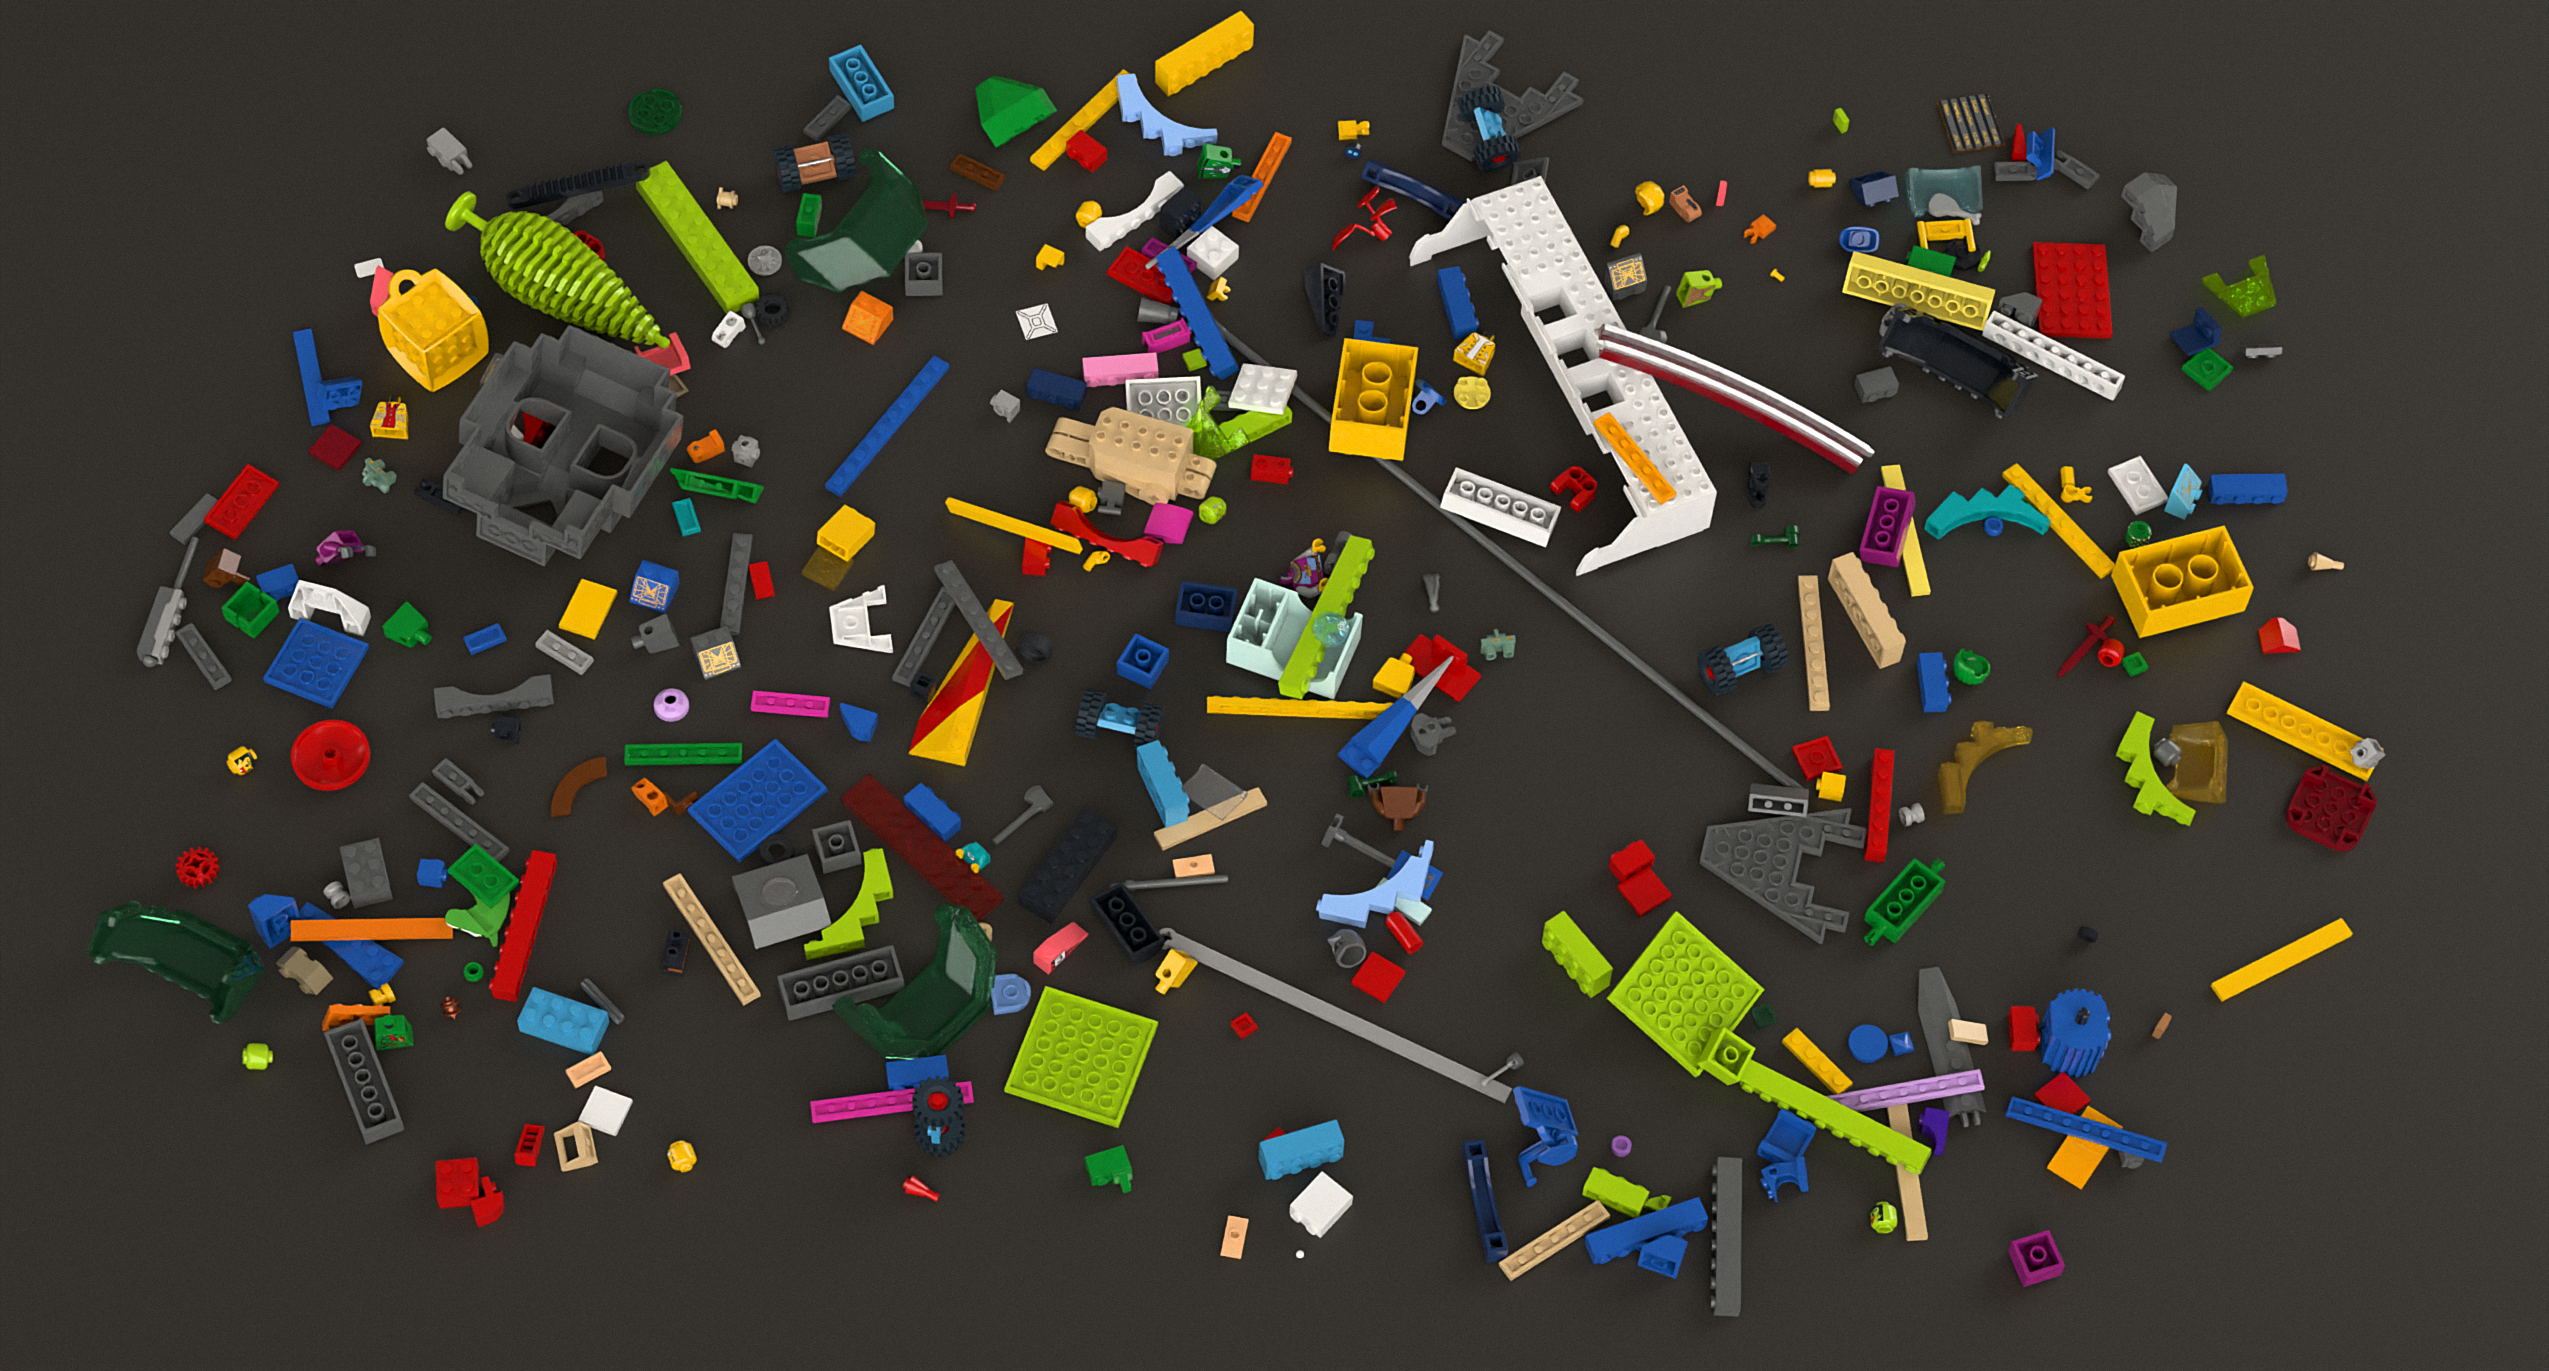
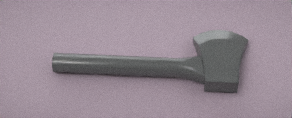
(1650, 331)
(1039, 801)

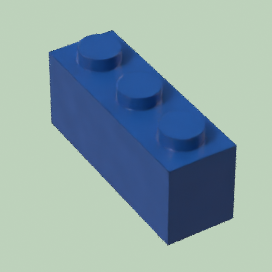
(1933, 682)
(933, 812)
(909, 1073)

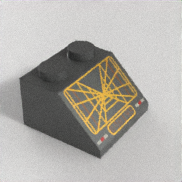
(1625, 277)
(715, 652)

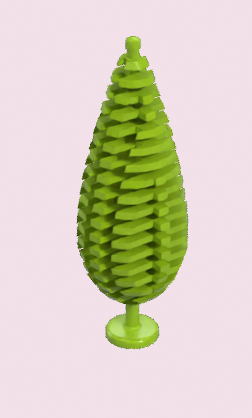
(556, 273)

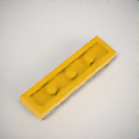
(1817, 1062)

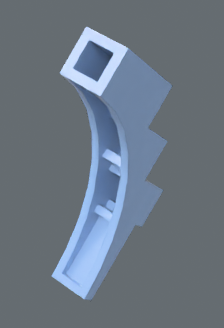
(1153, 124)

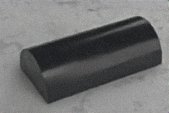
(1127, 923)

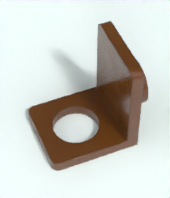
(683, 805)

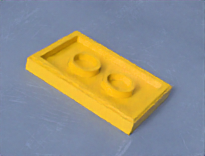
(588, 609)

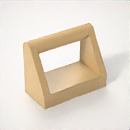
(584, 1144)

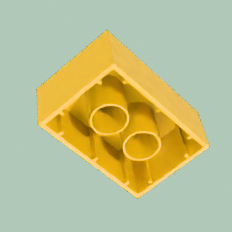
(1373, 399)
(2182, 581)

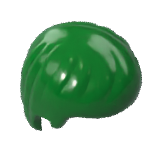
(1970, 667)

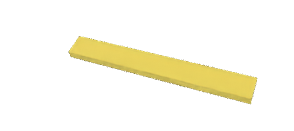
(1911, 553)

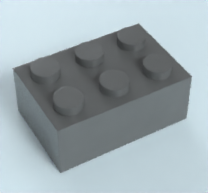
(366, 873)

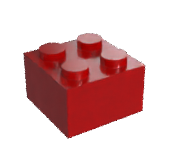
(457, 1182)

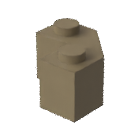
(308, 973)

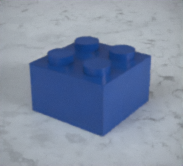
(1143, 661)

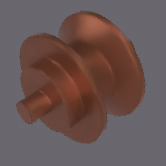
(450, 1007)

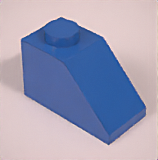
(859, 721)

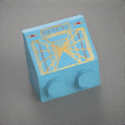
(2184, 493)

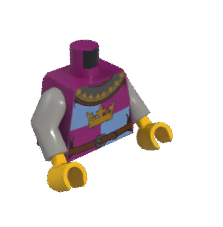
(1306, 572)

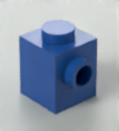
(432, 873)

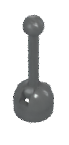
(749, 312)

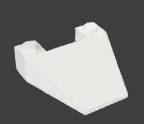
(311, 596)

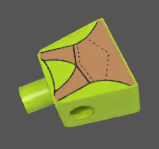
(1697, 287)

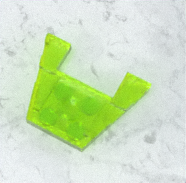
(2248, 295)
(1207, 436)

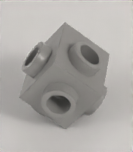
(745, 450)
(2367, 753)

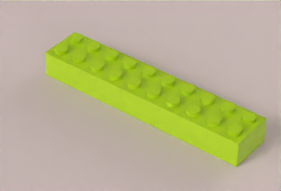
(697, 238)

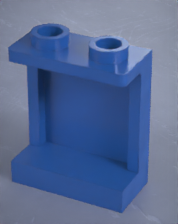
(1786, 1138)

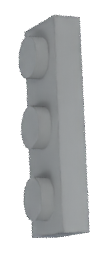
(564, 652)

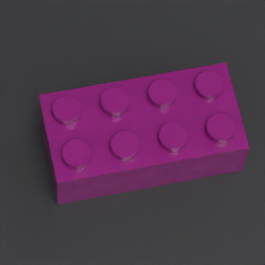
(1887, 526)

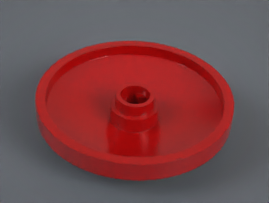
(330, 755)

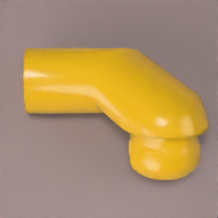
(1620, 233)

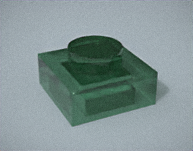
(1763, 1016)

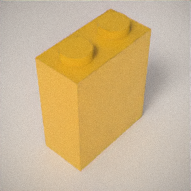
(846, 533)

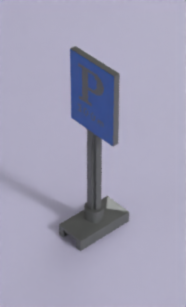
(1335, 832)

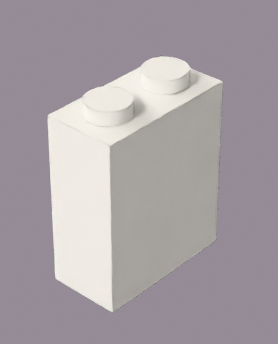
(1320, 1205)

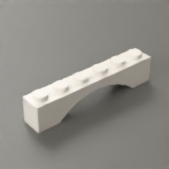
(1107, 230)

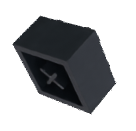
(1180, 212)

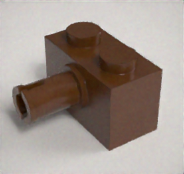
(223, 569)

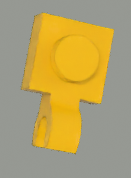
(1350, 130)

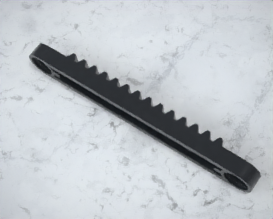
(578, 184)

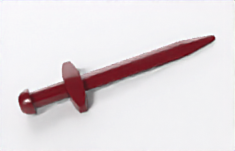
(952, 205)
(2097, 633)

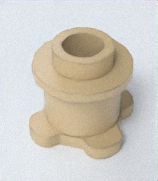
(726, 198)

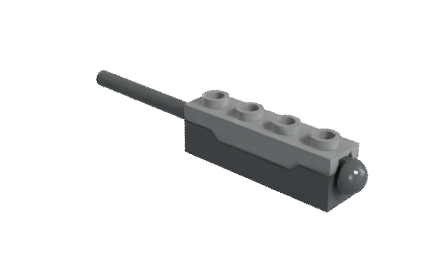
(165, 616)

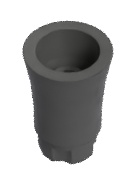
(1156, 312)

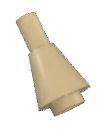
(2318, 562)

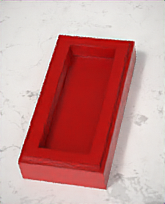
(761, 580)

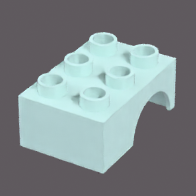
(1270, 630)

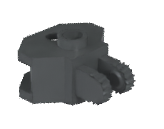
(1428, 732)

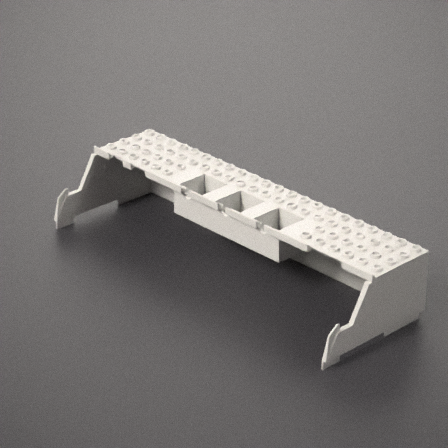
(1552, 270)

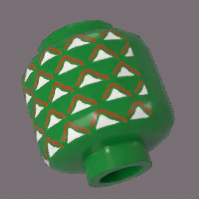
(2138, 534)

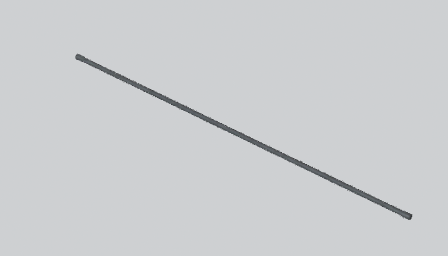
(1538, 584)

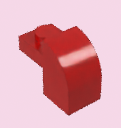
(489, 1207)

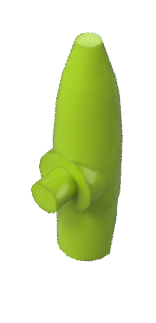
(1984, 261)

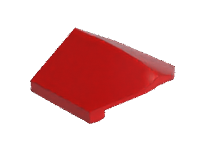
(2278, 637)

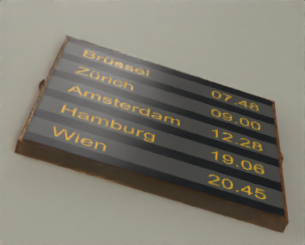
(1970, 123)

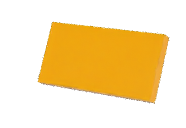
(2077, 1157)

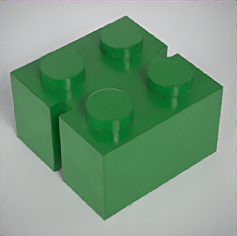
(248, 612)

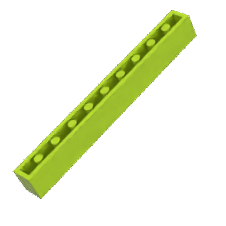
(1334, 598)
(1835, 1117)

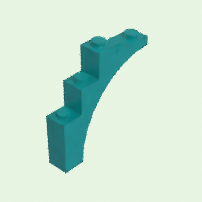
(1984, 504)

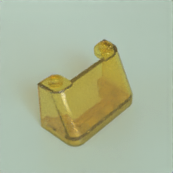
(2203, 765)

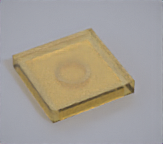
(826, 568)

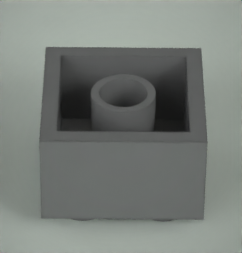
(923, 274)
(836, 846)

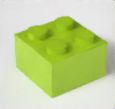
(1725, 1056)

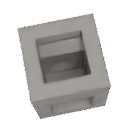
(1005, 405)

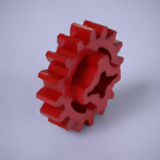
(206, 863)

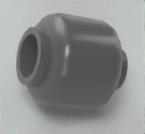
(2168, 752)

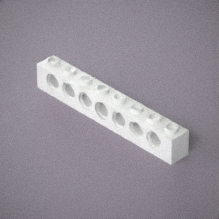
(2053, 355)

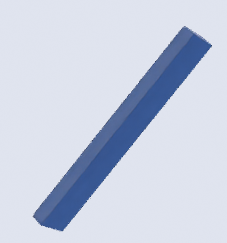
(310, 375)

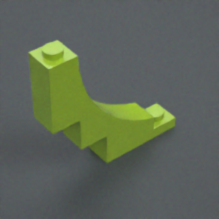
(847, 931)

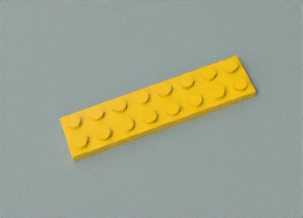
(2297, 728)

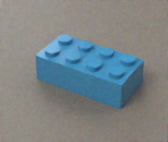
(861, 83)
(1162, 783)
(563, 1021)
(1301, 1150)

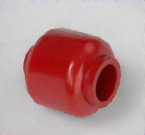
(2111, 652)

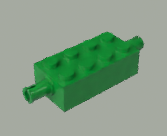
(1904, 901)

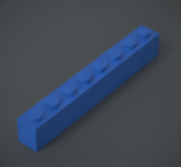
(1197, 312)

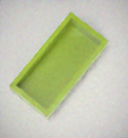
(1577, 954)

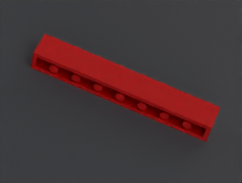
(524, 925)

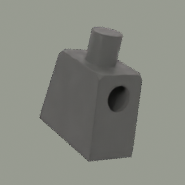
(656, 635)

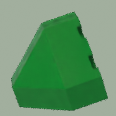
(1010, 107)

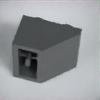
(2021, 308)

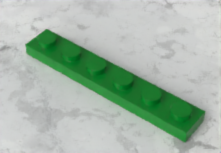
(683, 754)

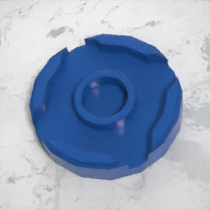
(1867, 1043)

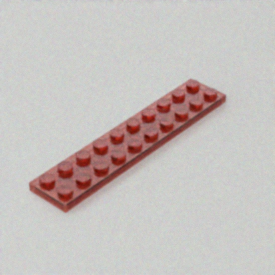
(921, 847)

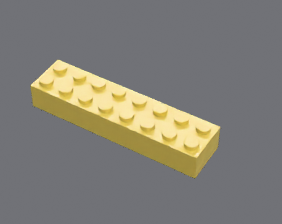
(1916, 288)

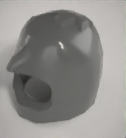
(1347, 948)

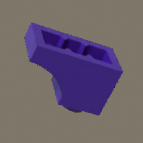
(1934, 1126)

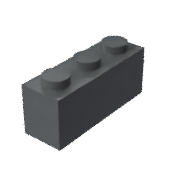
(1778, 800)

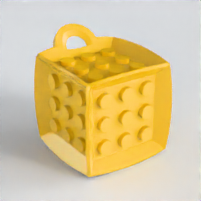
(432, 328)

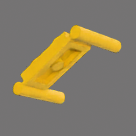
(1945, 231)

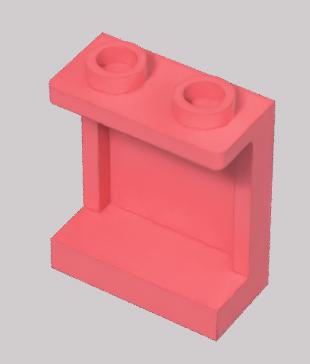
(673, 357)

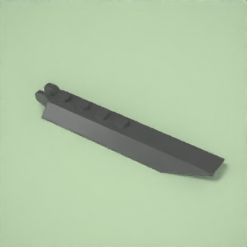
(1948, 1056)

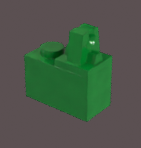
(1109, 1166)

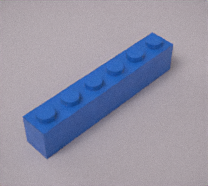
(1633, 1234)

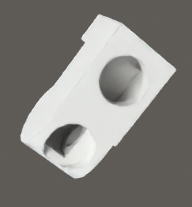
(728, 329)

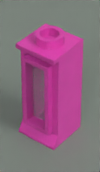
(1167, 337)

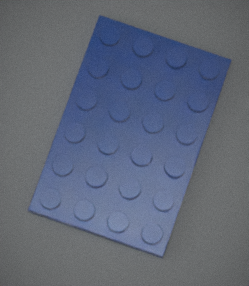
(757, 800)

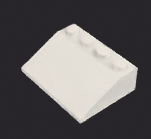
(1164, 398)

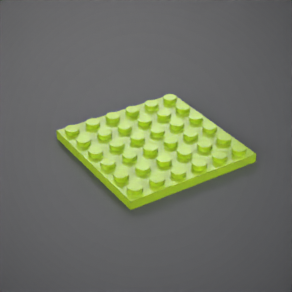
(1684, 991)
(1081, 1057)

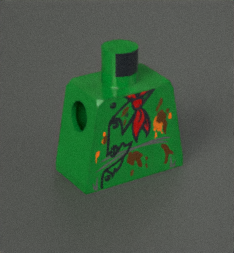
(392, 1032)

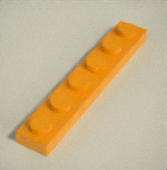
(1635, 458)

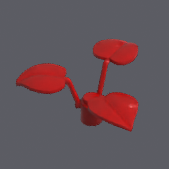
(1379, 228)

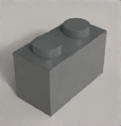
(1876, 384)

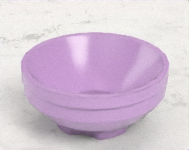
(673, 711)

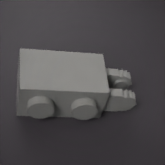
(448, 151)

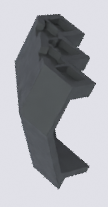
(2153, 207)

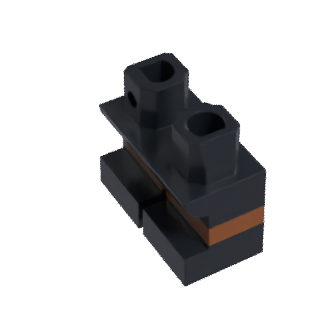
(675, 953)

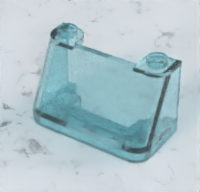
(1959, 184)

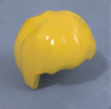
(1650, 197)

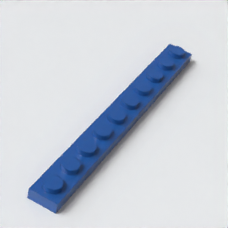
(887, 426)

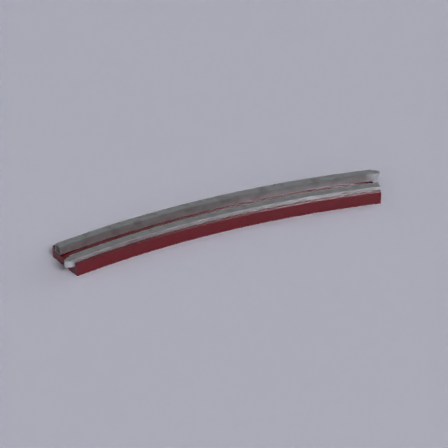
(1734, 392)

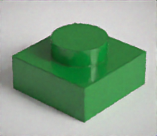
(2134, 664)

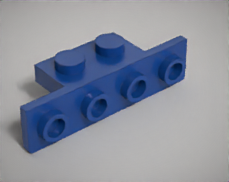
(2041, 152)

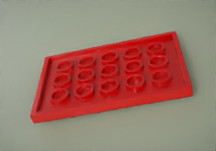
(2073, 290)

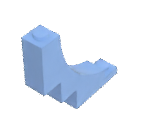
(1405, 884)

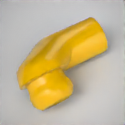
(1096, 558)

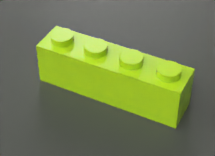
(1257, 423)

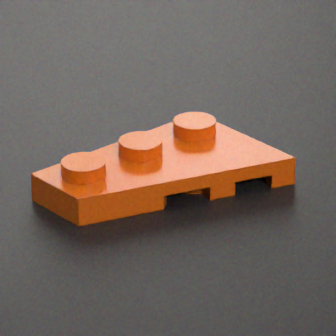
(342, 1015)

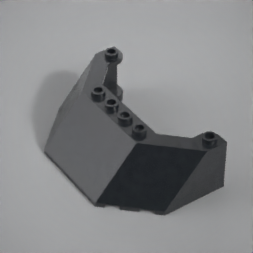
(1958, 359)

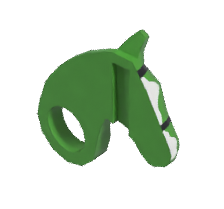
(481, 919)

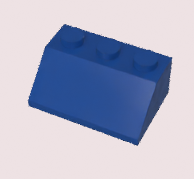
(273, 917)

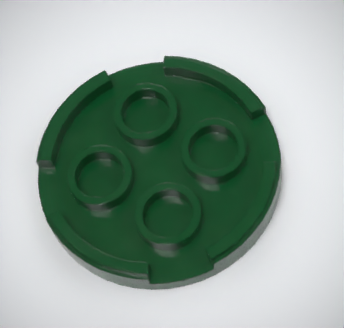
(655, 111)

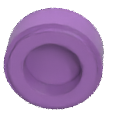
(1621, 1146)

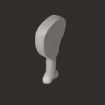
(1943, 205)

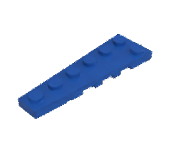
(364, 956)

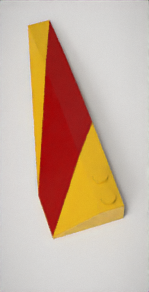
(953, 713)

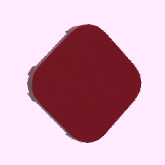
(2330, 809)

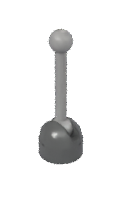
(1513, 1062)

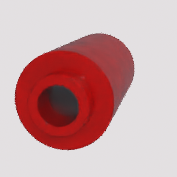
(1403, 932)

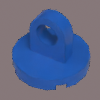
(1427, 394)

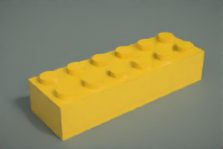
(1204, 53)

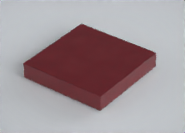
(335, 447)

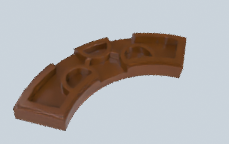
(573, 781)

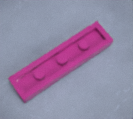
(790, 704)

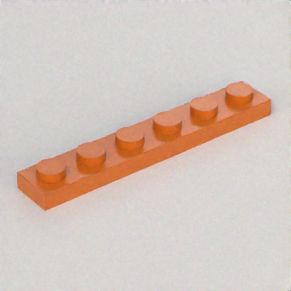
(1264, 171)

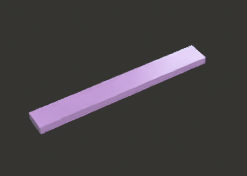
(1911, 1091)

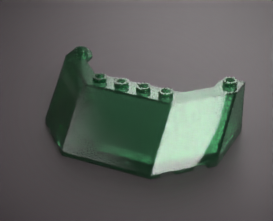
(870, 236)
(181, 951)
(939, 1000)

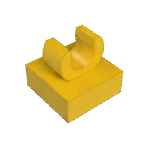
(1217, 288)

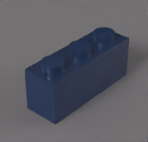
(1056, 389)

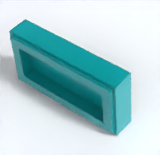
(686, 517)

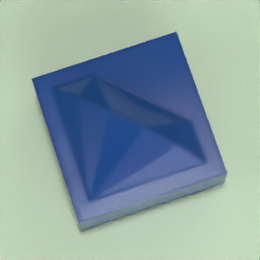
(1901, 1043)

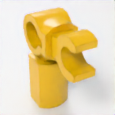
(2071, 492)

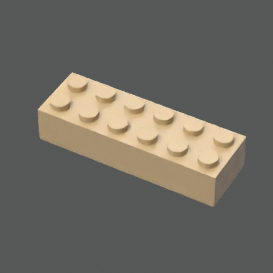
(1866, 610)

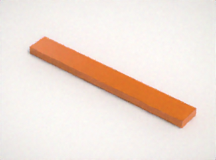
(370, 929)

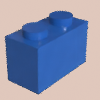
(278, 582)

